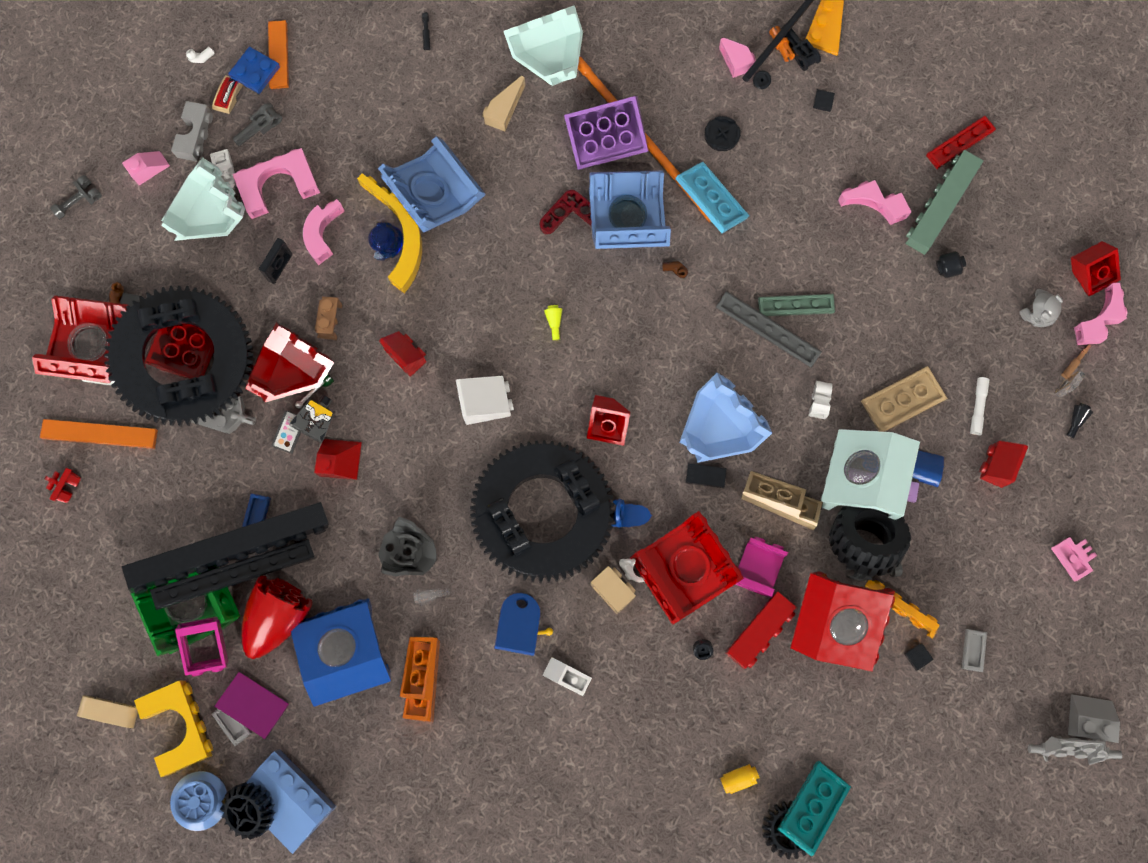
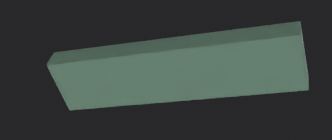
(797, 305)

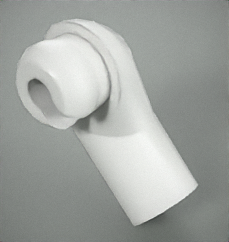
(199, 57)

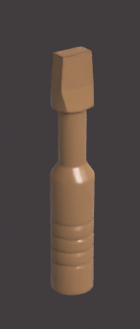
(1075, 362)

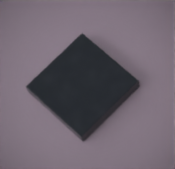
(275, 261)

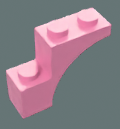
(892, 207)
(1112, 313)

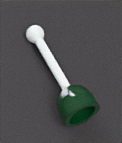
(325, 383)

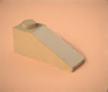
(503, 105)

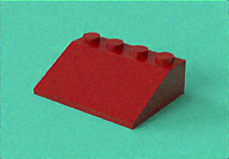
(180, 350)

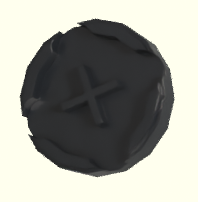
(722, 133)

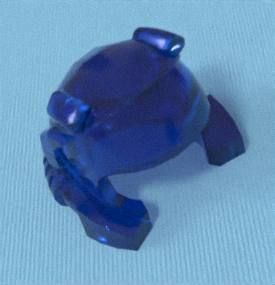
(386, 240)

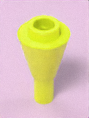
(553, 315)

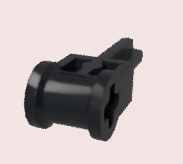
(804, 52)

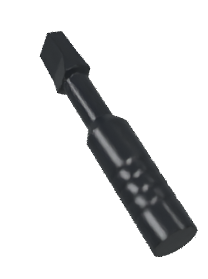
(426, 32)

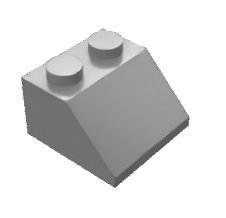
(1093, 719)

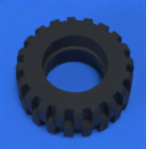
(861, 554)

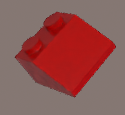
(1096, 267)
(402, 351)
(1003, 463)

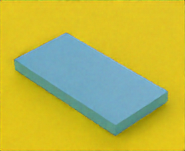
(712, 197)

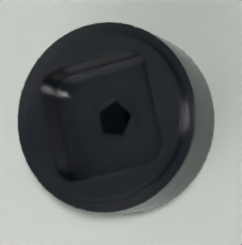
(762, 80)
(703, 649)

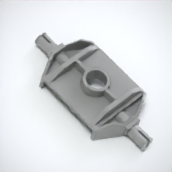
(229, 419)
(1094, 750)

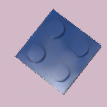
(254, 70)

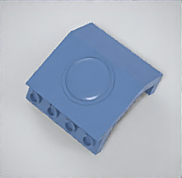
(433, 186)

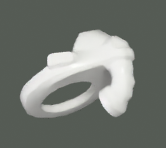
(627, 567)

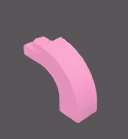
(314, 228)

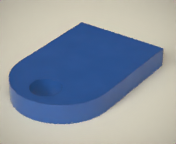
(518, 626)

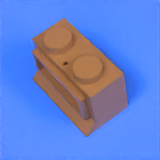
(327, 317)

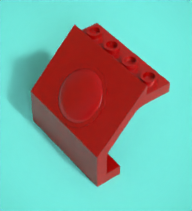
(686, 568)

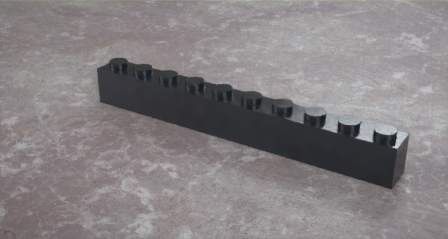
(224, 548)

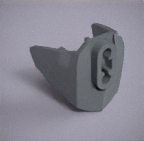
(407, 537)

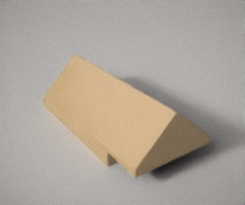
(782, 499)

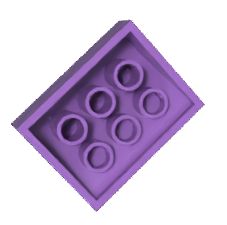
(606, 132)

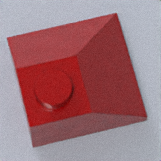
(608, 421)
(338, 459)

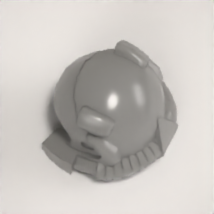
(1045, 309)

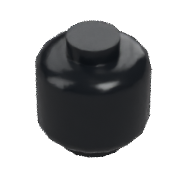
(951, 264)

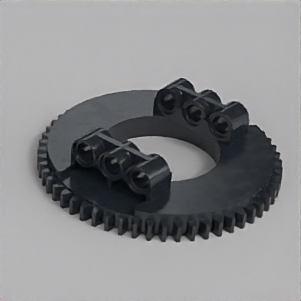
(190, 397)
(505, 537)

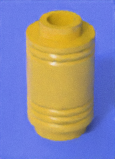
(739, 779)

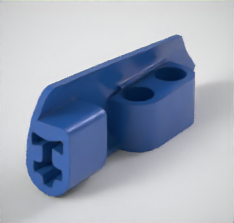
(928, 468)

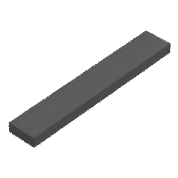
(769, 329)

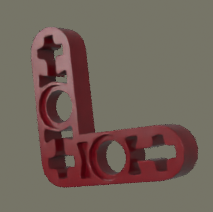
(568, 207)

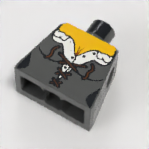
(314, 419)

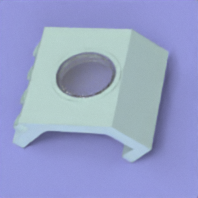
(871, 471)

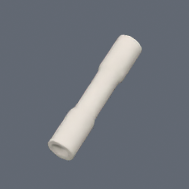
(978, 416)

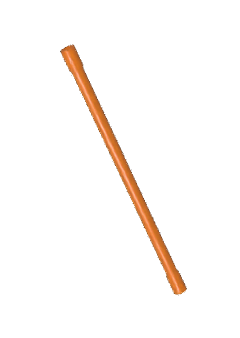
(586, 71)

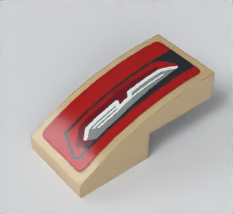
(226, 95)

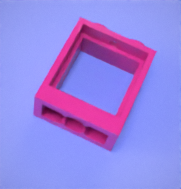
(197, 627)

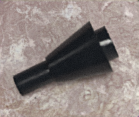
(1080, 416)

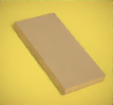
(904, 399)

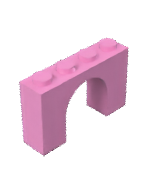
(251, 180)

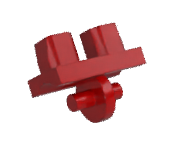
(58, 493)

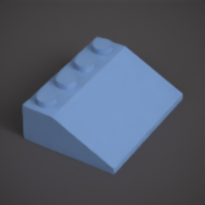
(297, 800)

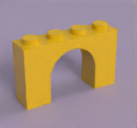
(195, 744)

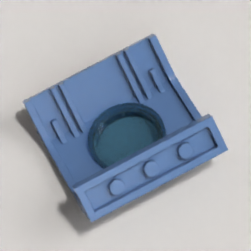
(628, 209)

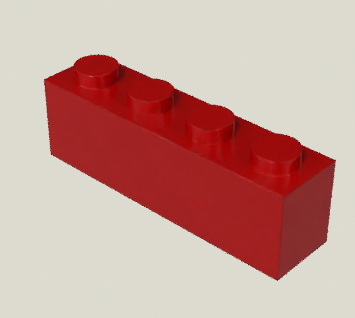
(761, 630)

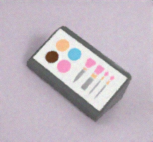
(286, 436)

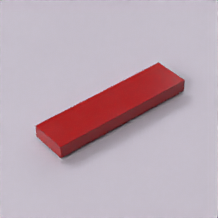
(961, 142)

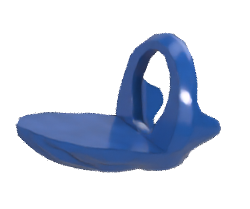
(630, 515)

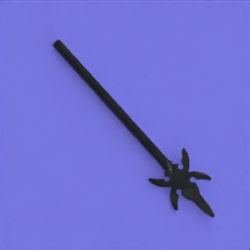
(760, 60)

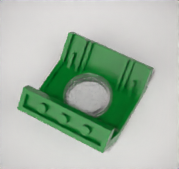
(162, 623)

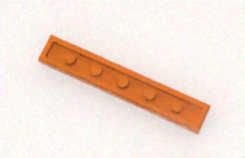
(98, 433)

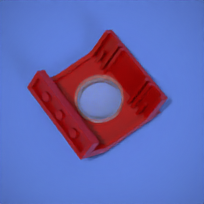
(79, 339)
(842, 622)

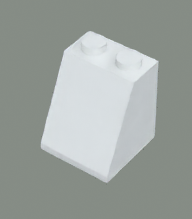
(484, 399)

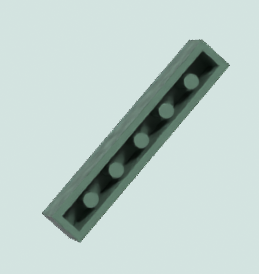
(944, 202)

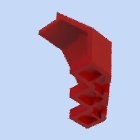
(287, 366)

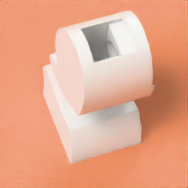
(821, 397)

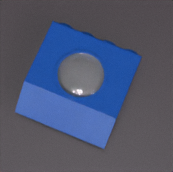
(339, 653)

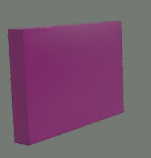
(252, 705)

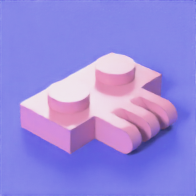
(1074, 557)

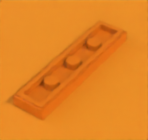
(279, 52)

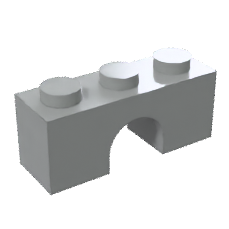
(191, 145)

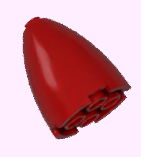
(269, 618)

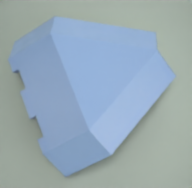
(722, 422)

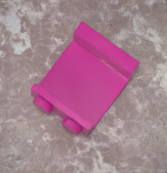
(760, 566)

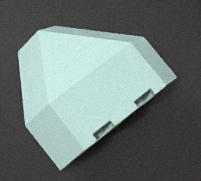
(548, 45)
(203, 205)

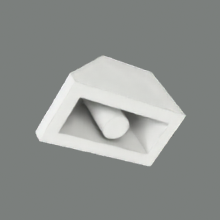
(567, 676)

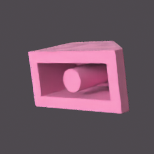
(736, 56)
(145, 165)

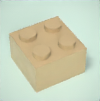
(613, 589)

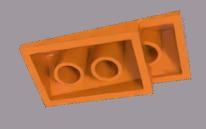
(420, 678)

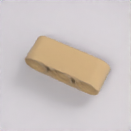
(107, 711)

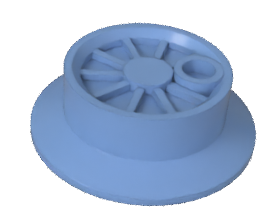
(198, 800)

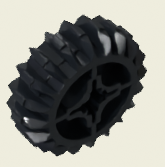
(253, 808)
(773, 833)

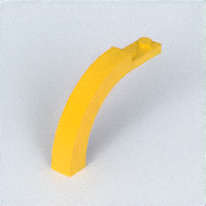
(411, 255)

